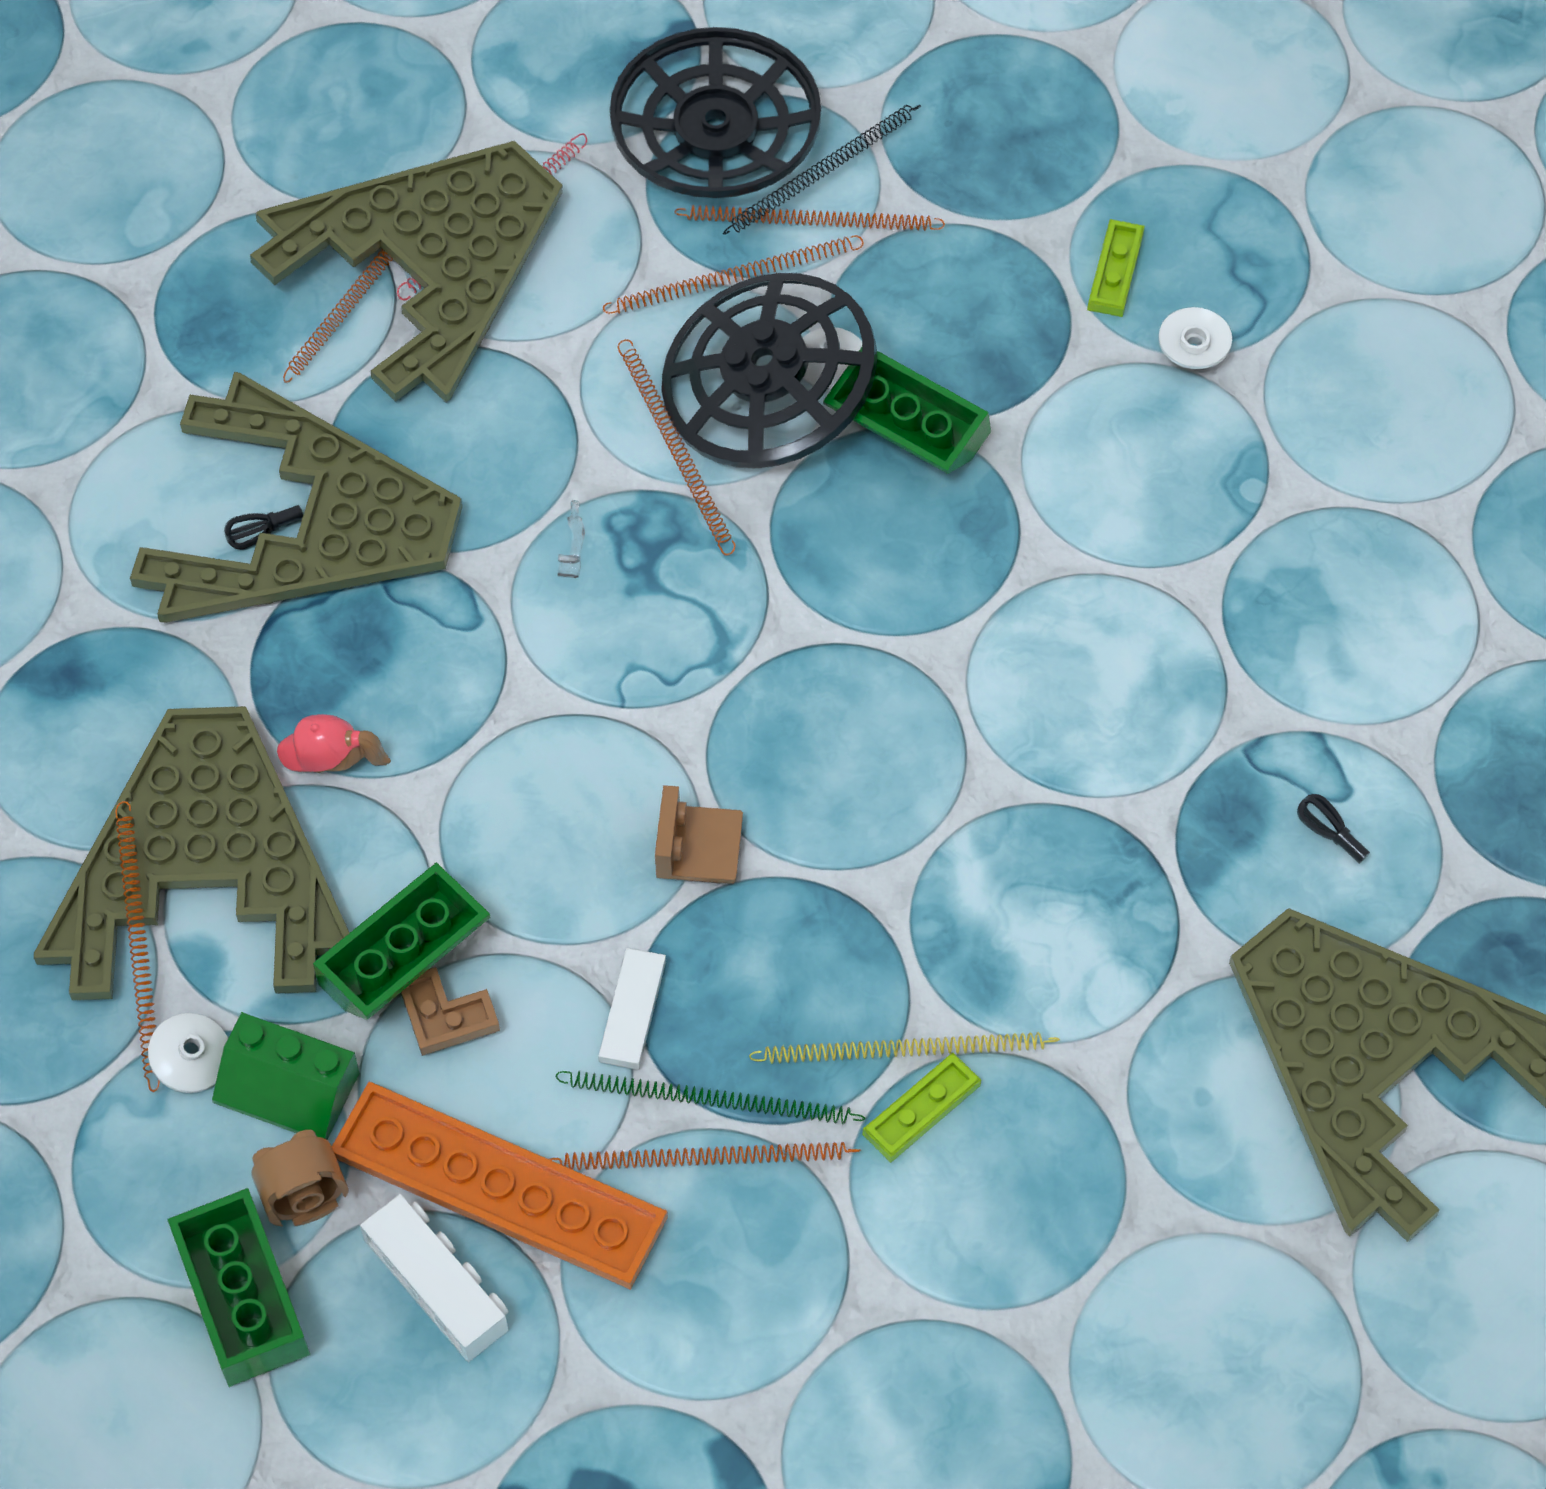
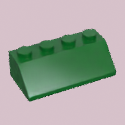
(916, 414)
(399, 943)

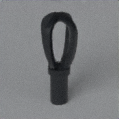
(268, 523)
(1341, 837)

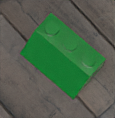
(284, 1076)

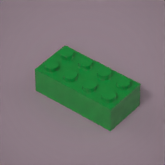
(238, 1287)

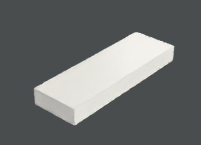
(632, 1008)

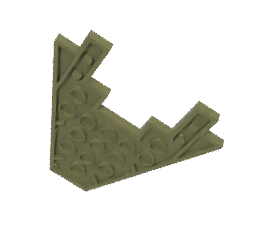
(450, 225)
(201, 819)
(1352, 1025)

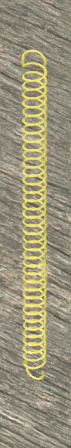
(903, 1051)

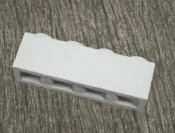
(435, 1277)

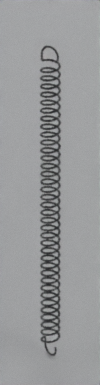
(823, 171)

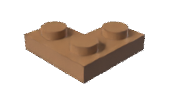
(444, 1022)

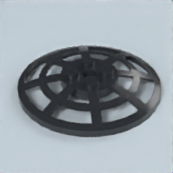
(711, 102)
(772, 380)

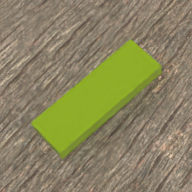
(1115, 268)
(921, 1107)

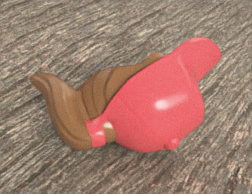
(329, 744)

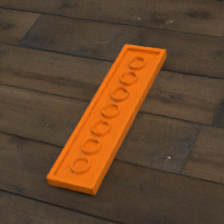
(499, 1184)

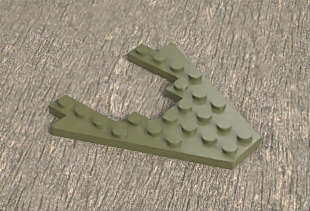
(359, 527)

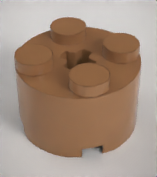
(298, 1179)

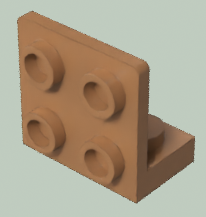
(696, 841)

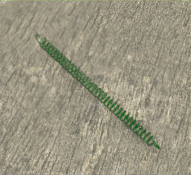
(709, 1095)

